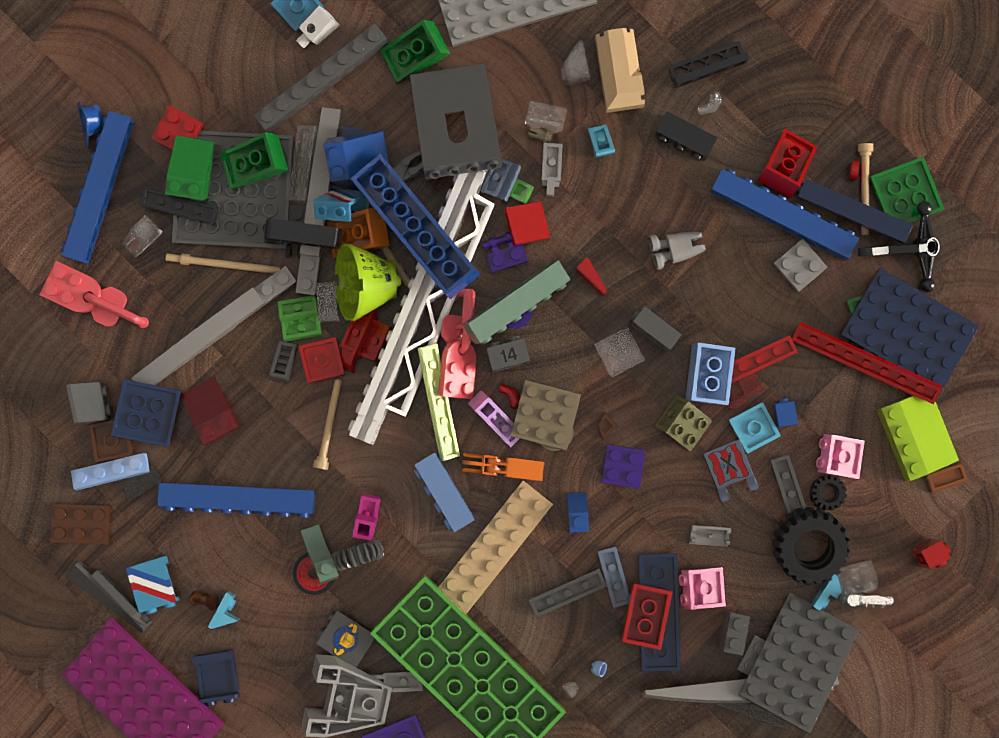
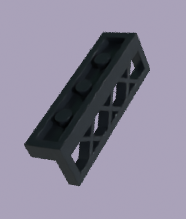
(710, 70)

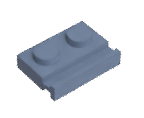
(501, 180)

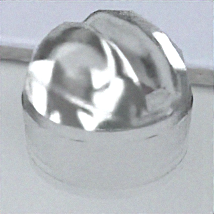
(571, 689)

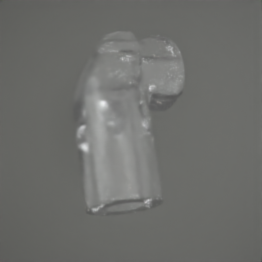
(712, 105)

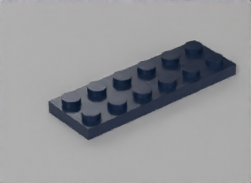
(662, 572)

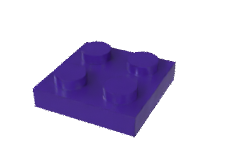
(623, 466)

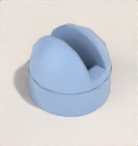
(599, 668)

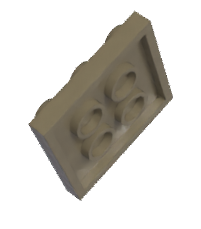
(545, 415)

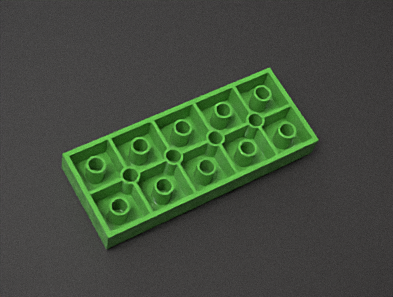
(465, 666)

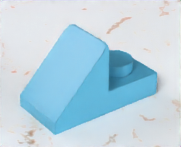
(601, 141)
(828, 589)
(221, 616)

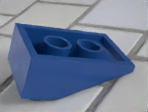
(353, 152)

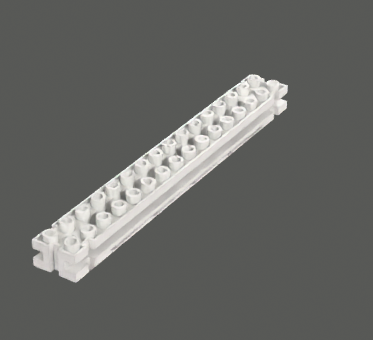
(399, 341)

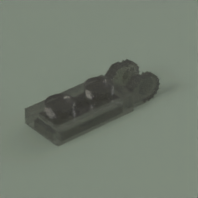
(864, 600)

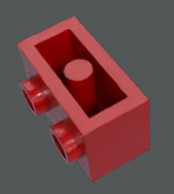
(932, 553)

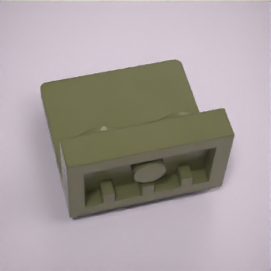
(683, 422)

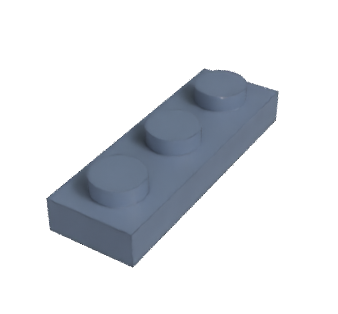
(614, 576)

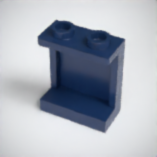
(217, 677)

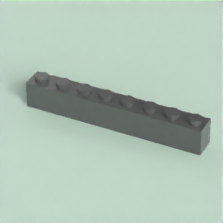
(321, 79)

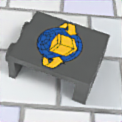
(345, 638)

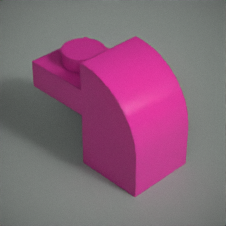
(367, 517)

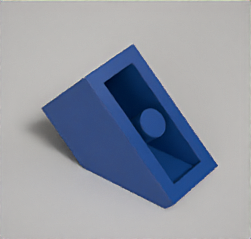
(577, 512)

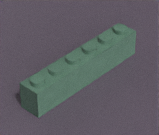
(516, 302)

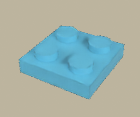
(754, 428)

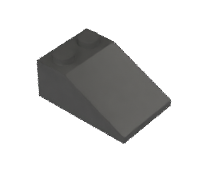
(89, 403)

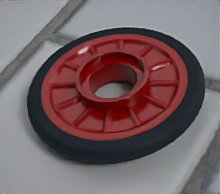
(304, 581)

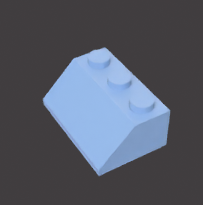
(710, 374)

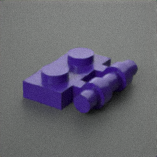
(504, 258)

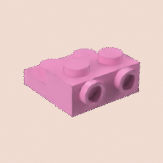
(840, 456)
(702, 588)

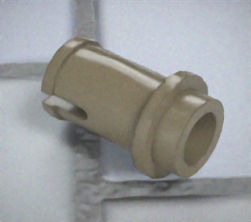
(542, 135)

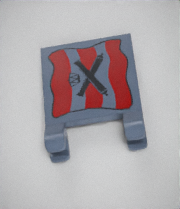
(728, 466)

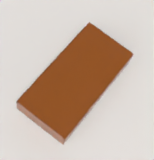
(946, 477)

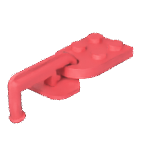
(74, 289)
(458, 356)

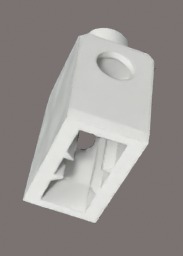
(323, 24)

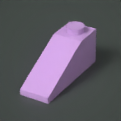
(493, 417)

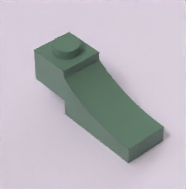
(319, 554)

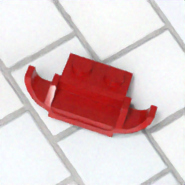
(363, 338)

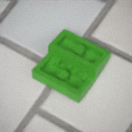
(299, 318)

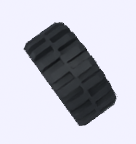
(828, 563)

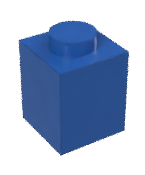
(784, 413)

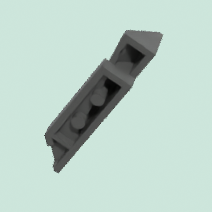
(109, 594)

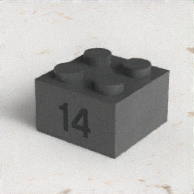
(508, 354)

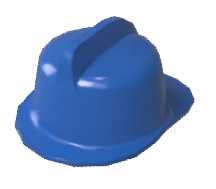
(91, 120)

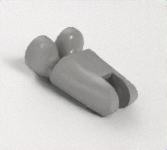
(679, 246)

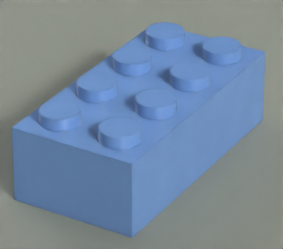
(444, 492)

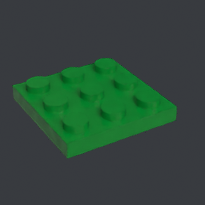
(904, 187)

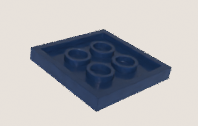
(145, 413)

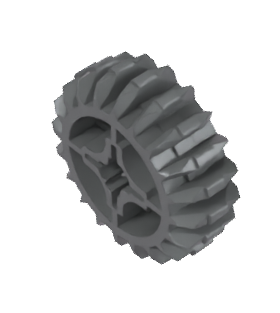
(358, 555)

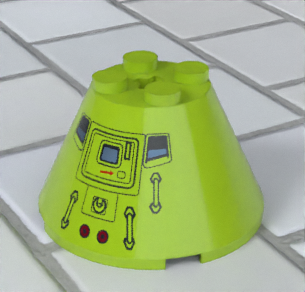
(364, 281)

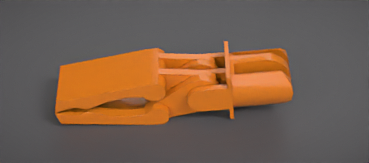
(513, 467)

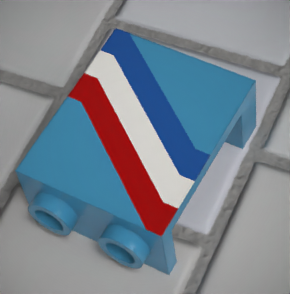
(338, 204)
(152, 585)

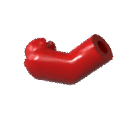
(512, 393)

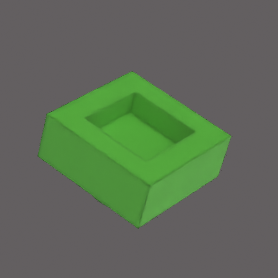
(521, 191)

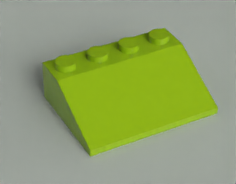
(917, 437)

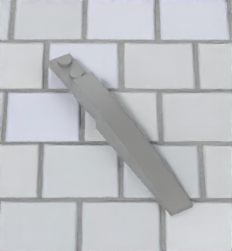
(319, 185)
(216, 327)
(706, 693)

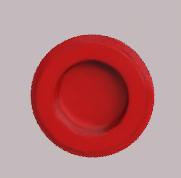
(854, 169)

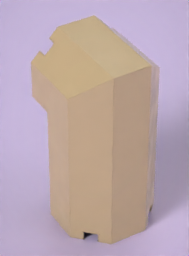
(619, 70)

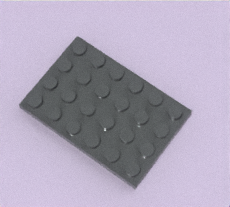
(798, 663)

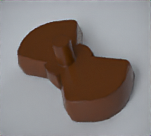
(210, 601)

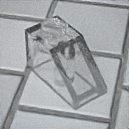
(575, 66)
(141, 236)

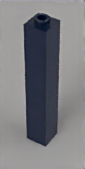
(854, 211)

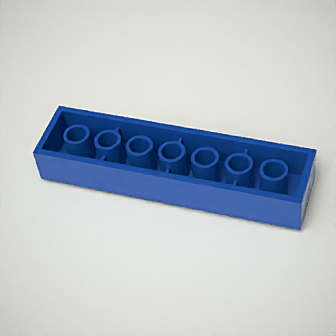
(415, 226)

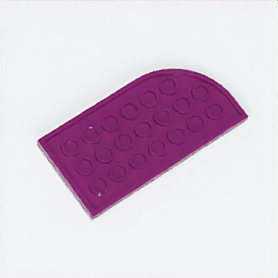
(137, 689)

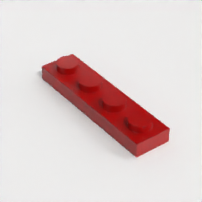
(763, 358)

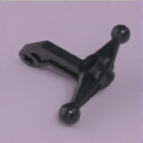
(924, 247)

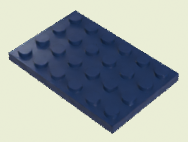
(909, 328)

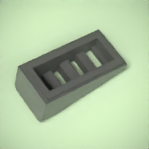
(274, 367)

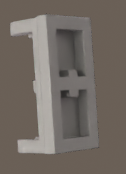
(709, 535)

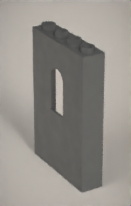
(450, 92)

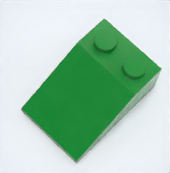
(415, 50)
(254, 160)
(190, 168)

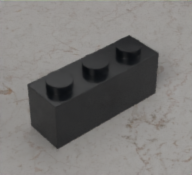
(685, 136)

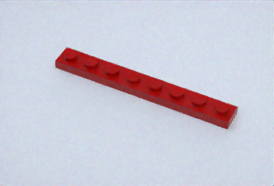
(867, 363)

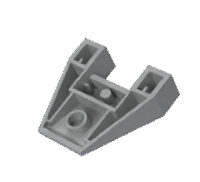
(351, 702)

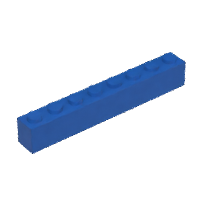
(97, 188)
(784, 214)
(236, 498)

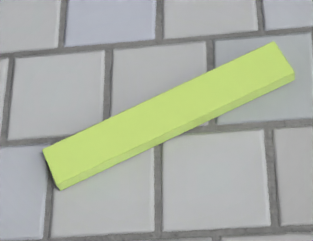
(438, 405)

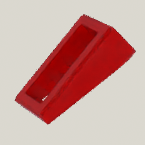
(588, 272)

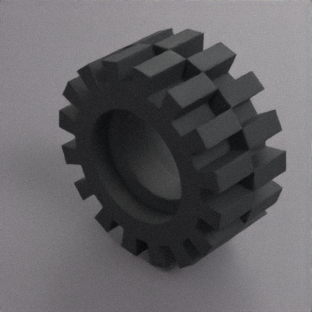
(839, 489)

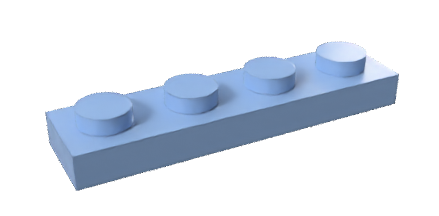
(110, 471)

